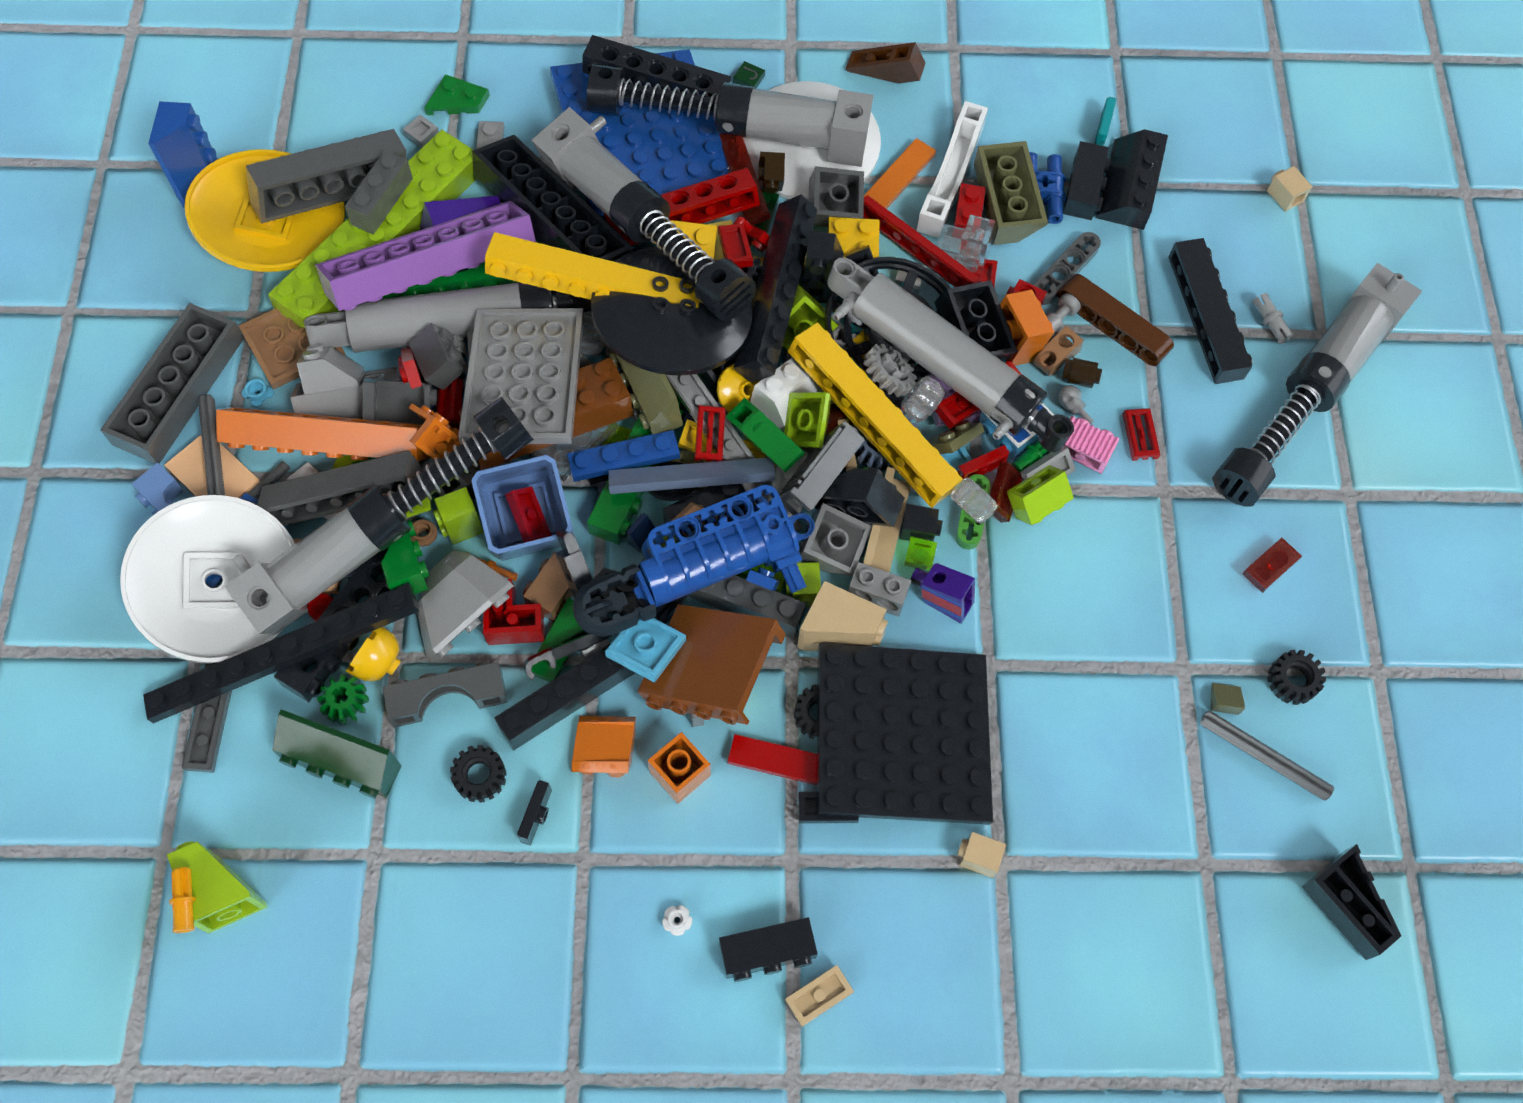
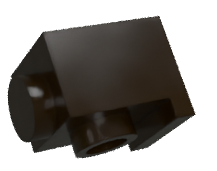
(771, 171)

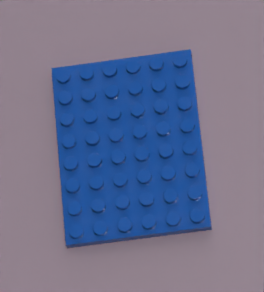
(656, 146)

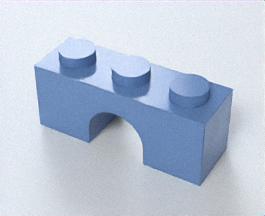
(156, 488)

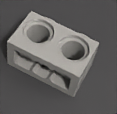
(880, 587)

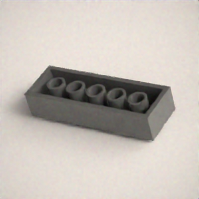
(316, 175)
(172, 382)

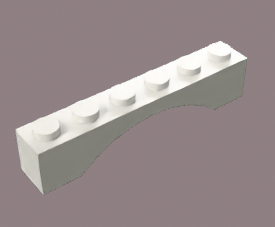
(953, 169)

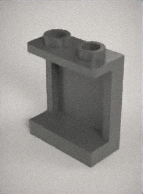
(391, 400)

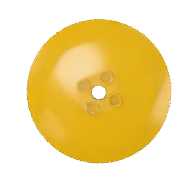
(230, 230)

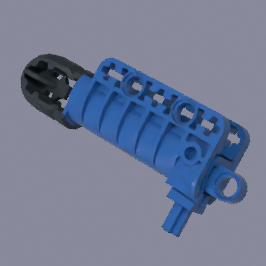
(698, 560)

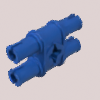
(1051, 186)

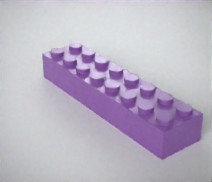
(419, 256)

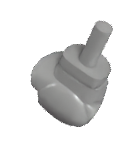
(1070, 399)

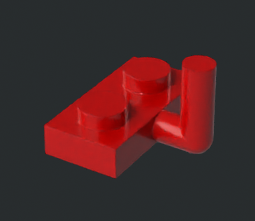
(755, 236)

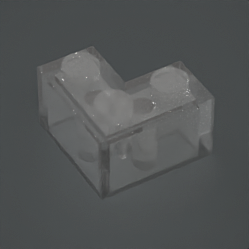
(968, 245)

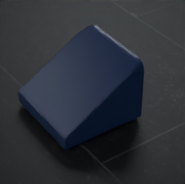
(639, 531)

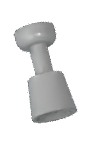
(1068, 306)

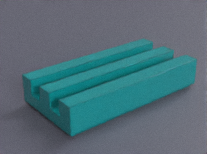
(1105, 121)

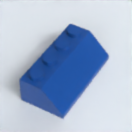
(180, 145)

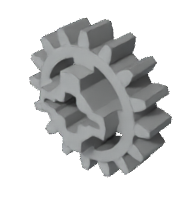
(890, 370)

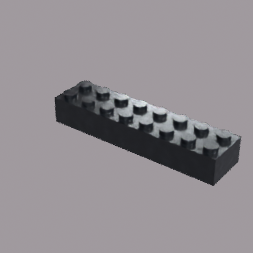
(555, 210)

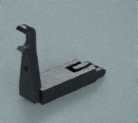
(577, 575)

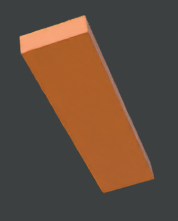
(901, 173)

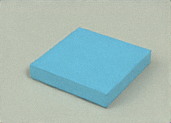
(646, 648)

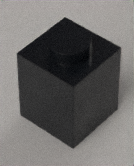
(920, 523)

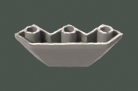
(456, 598)

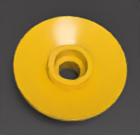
(731, 388)

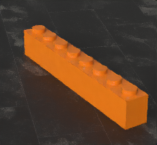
(315, 434)

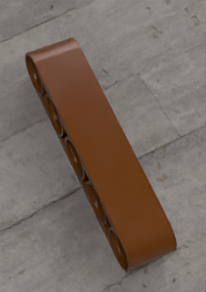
(1118, 321)

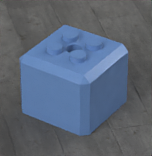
(495, 513)

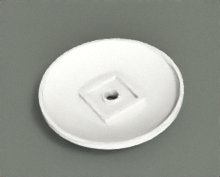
(169, 567)

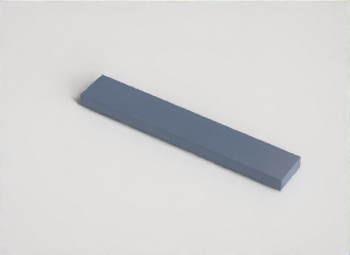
(691, 475)

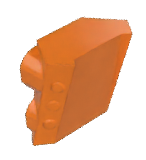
(604, 745)

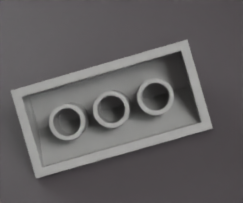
(339, 402)

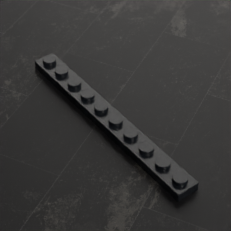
(280, 653)

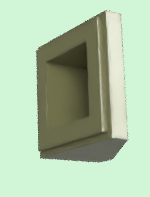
(1227, 699)

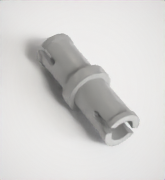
(1273, 318)

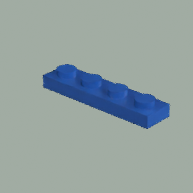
(623, 455)

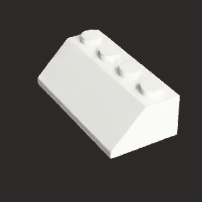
(773, 392)

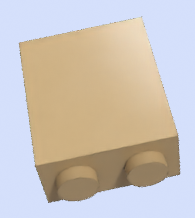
(841, 619)

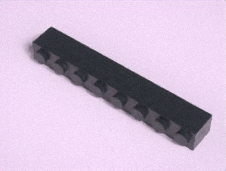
(776, 289)

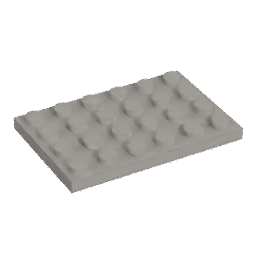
(532, 364)

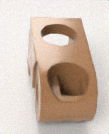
(1058, 350)

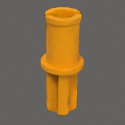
(182, 900)

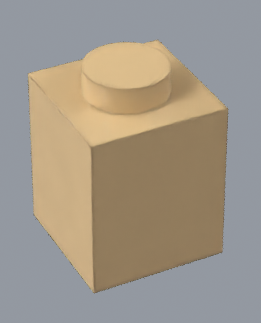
(1289, 188)
(981, 854)

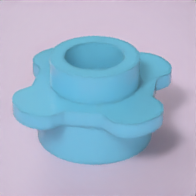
(255, 386)

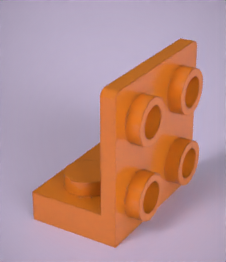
(435, 433)

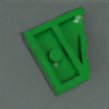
(457, 97)

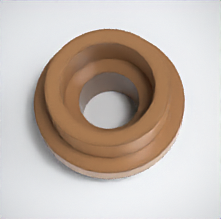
(425, 525)

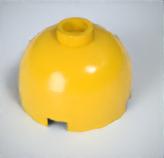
(376, 656)

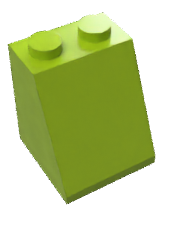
(218, 890)

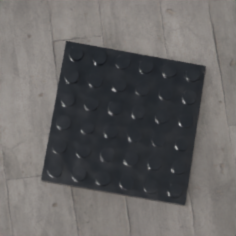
(903, 735)

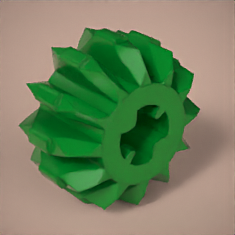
(337, 690)

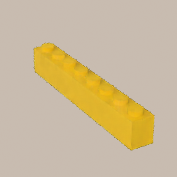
(572, 271)
(874, 415)

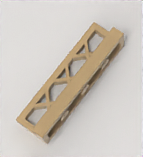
(884, 538)

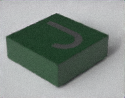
(749, 75)

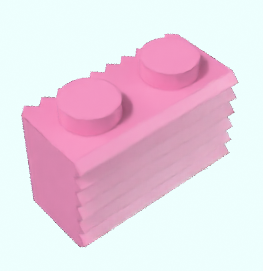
(1091, 445)

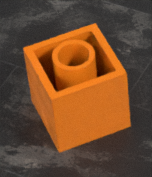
(679, 767)

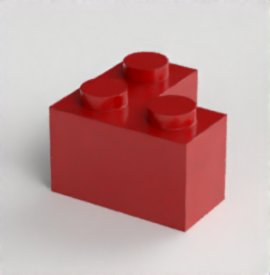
(513, 622)

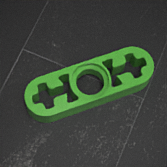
(965, 520)

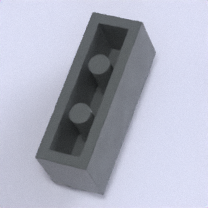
(379, 192)

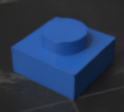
(763, 578)

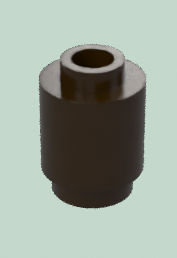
(1081, 372)

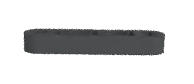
(1067, 269)

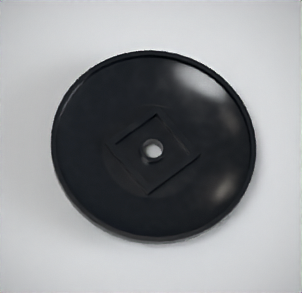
(664, 334)

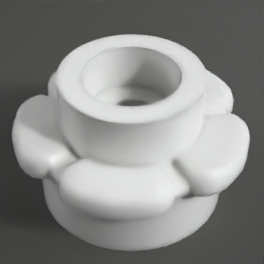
(677, 928)

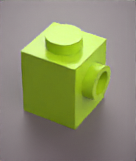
(811, 577)

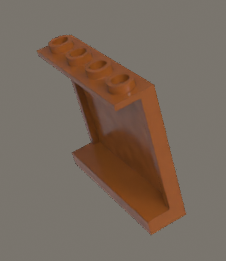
(714, 665)

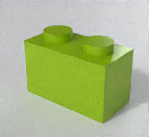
(1040, 495)
(457, 516)

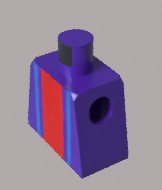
(946, 590)

